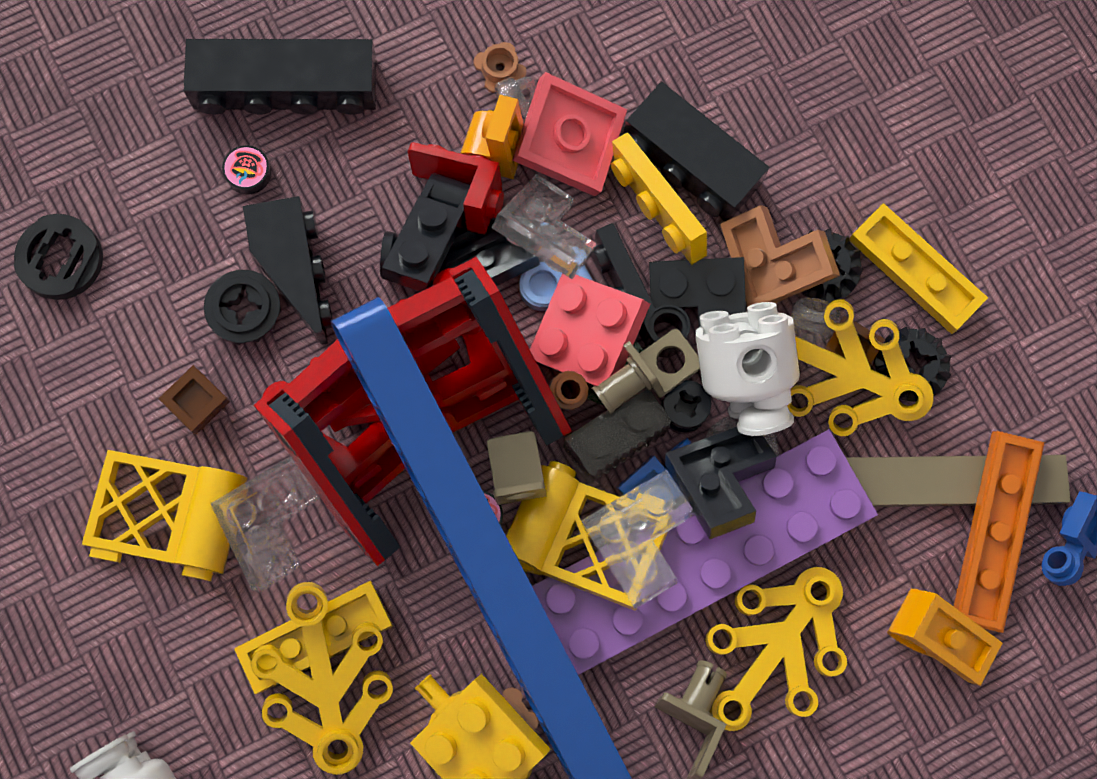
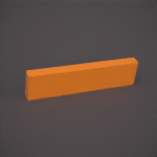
(998, 529)

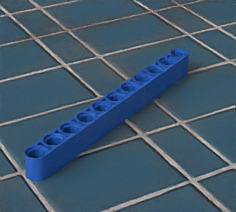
(477, 542)

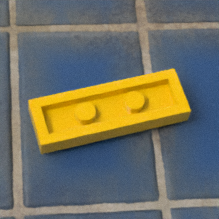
(658, 199)
(918, 268)
(341, 619)

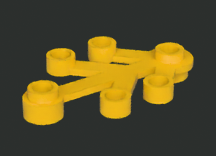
(855, 373)
(783, 642)
(324, 687)

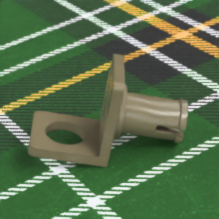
(644, 372)
(516, 468)
(695, 712)

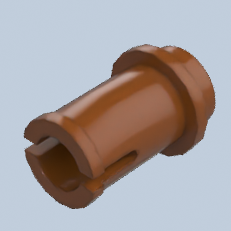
(576, 383)

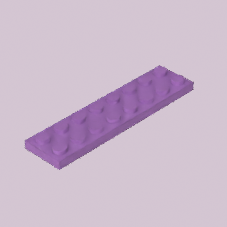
(798, 508)

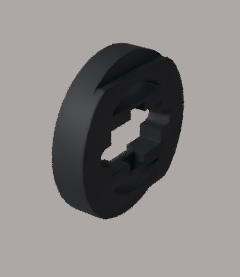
(64, 284)

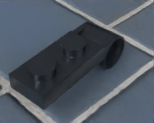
(427, 233)
(614, 259)

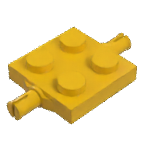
(476, 734)

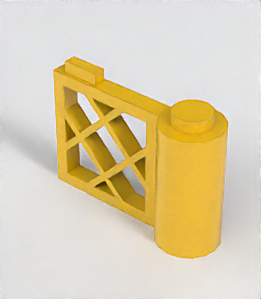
(545, 528)
(196, 533)

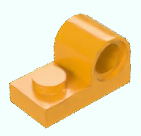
(496, 134)
(943, 632)

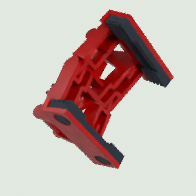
(330, 394)

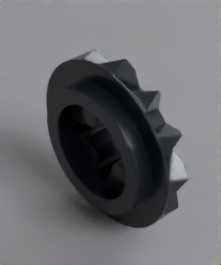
(848, 265)
(229, 291)
(924, 346)

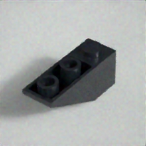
(281, 245)

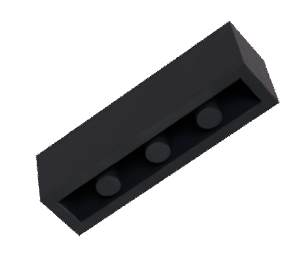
(280, 75)

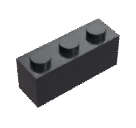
(695, 153)

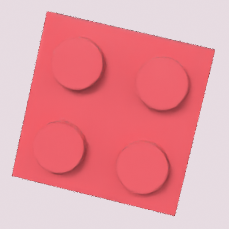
(569, 134)
(588, 328)

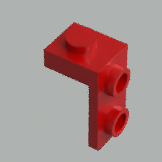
(485, 192)

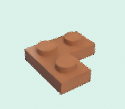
(772, 269)

